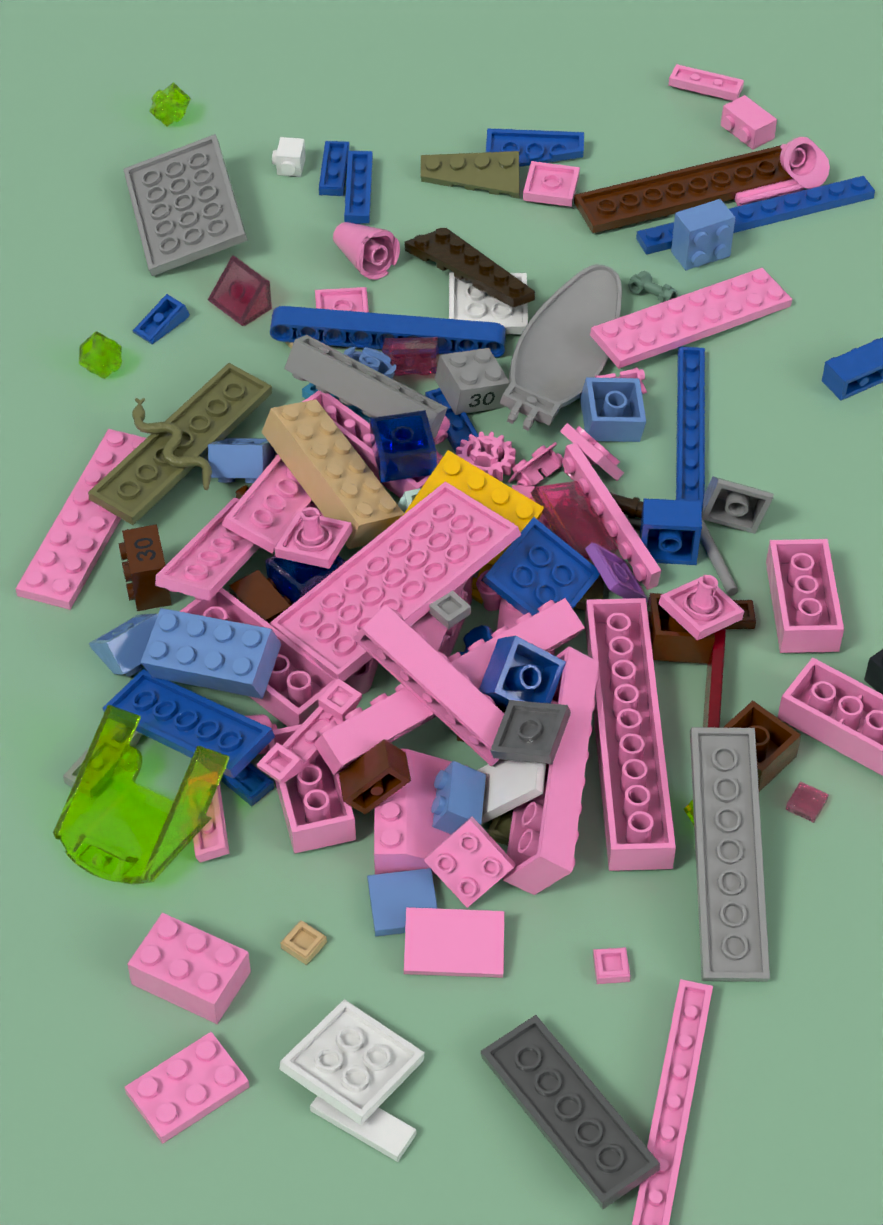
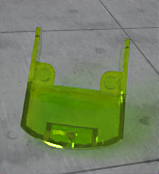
(125, 827)

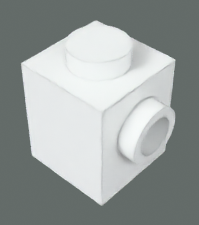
(289, 156)

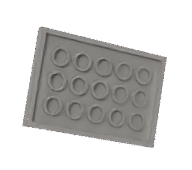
(184, 205)

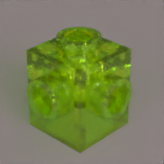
(169, 104)
(100, 355)

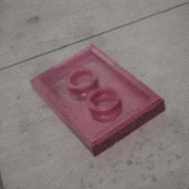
(573, 516)

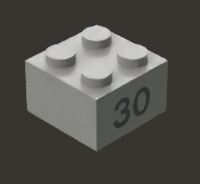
(471, 380)

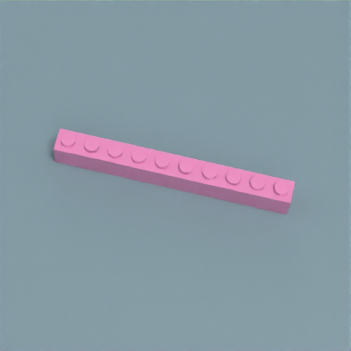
(402, 712)

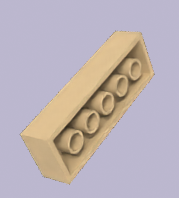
(330, 470)

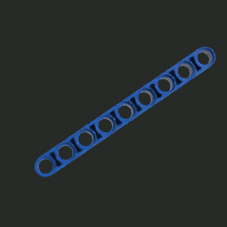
(371, 329)

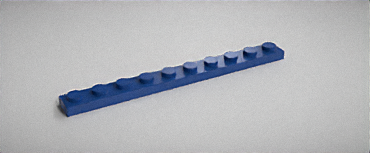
(773, 210)

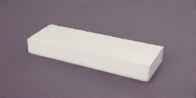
(379, 1131)

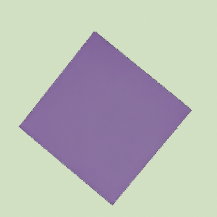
(615, 572)

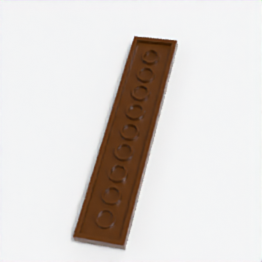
(679, 189)

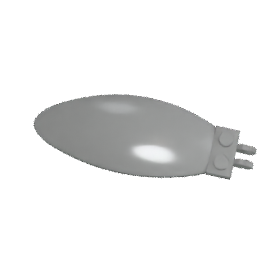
(557, 346)

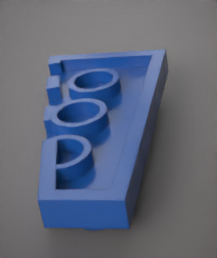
(536, 144)

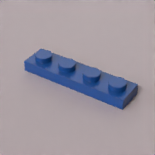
(358, 187)

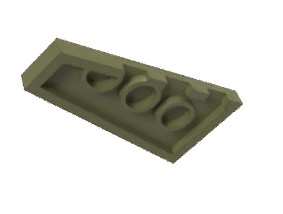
(485, 171)

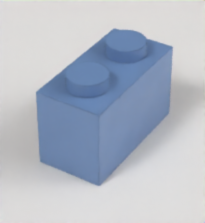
(457, 797)

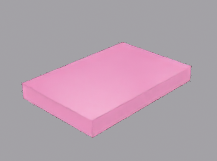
(454, 942)

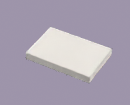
(510, 785)

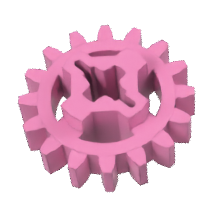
(487, 454)

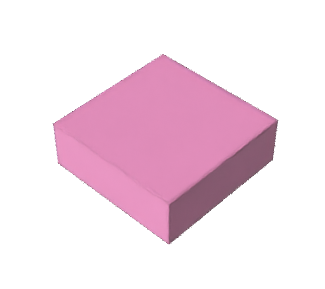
(611, 965)

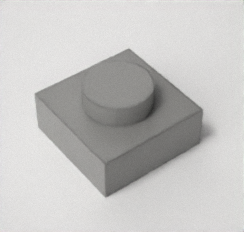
(450, 609)

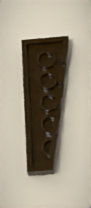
(470, 264)

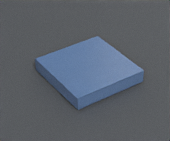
(393, 893)

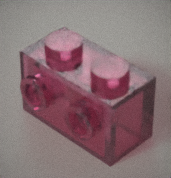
(413, 355)

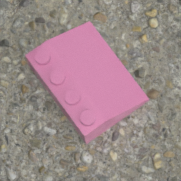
(405, 819)

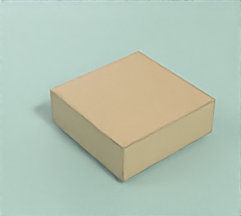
(303, 942)

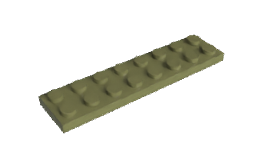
(204, 418)

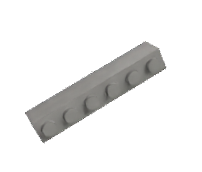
(358, 383)

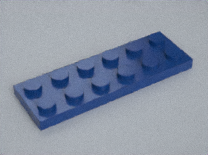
(190, 720)

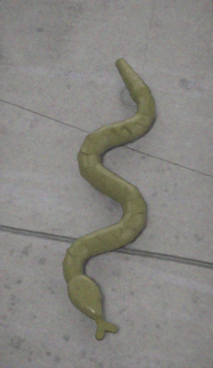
(177, 436)

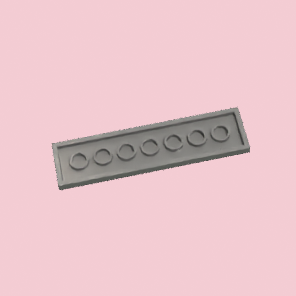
(729, 855)

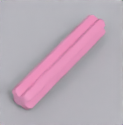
(767, 192)

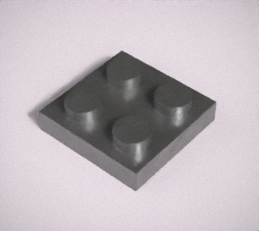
(530, 731)

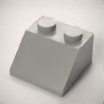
(735, 504)

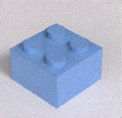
(702, 234)
(613, 409)

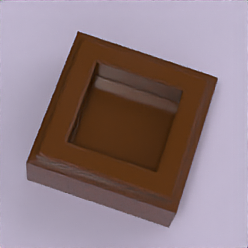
(748, 620)

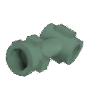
(643, 281)

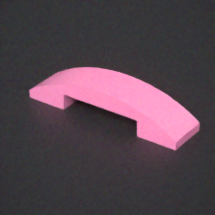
(299, 750)

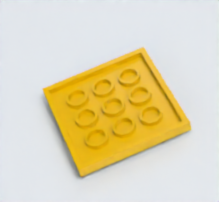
(485, 490)

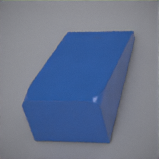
(161, 319)

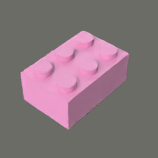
(189, 968)

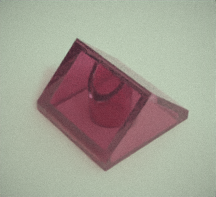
(241, 292)

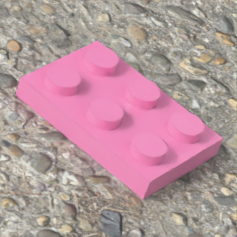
(187, 1087)

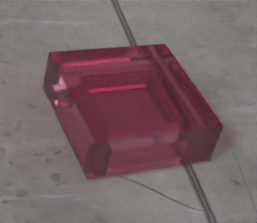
(807, 802)

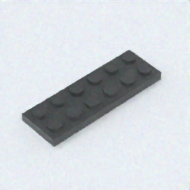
(570, 1111)

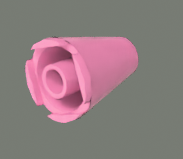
(367, 248)

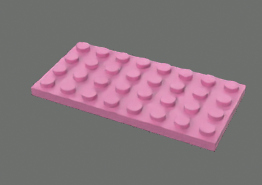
(403, 567)

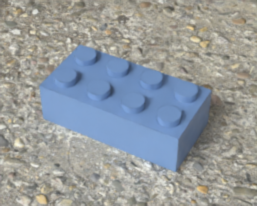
(211, 653)

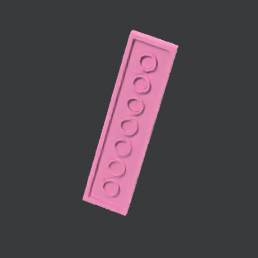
(690, 317)
(78, 532)

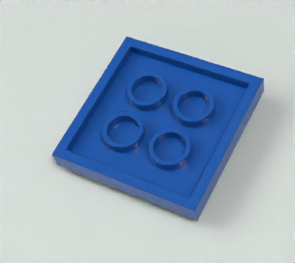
(540, 570)

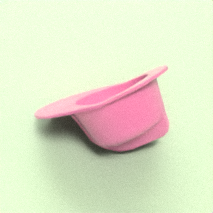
(805, 162)

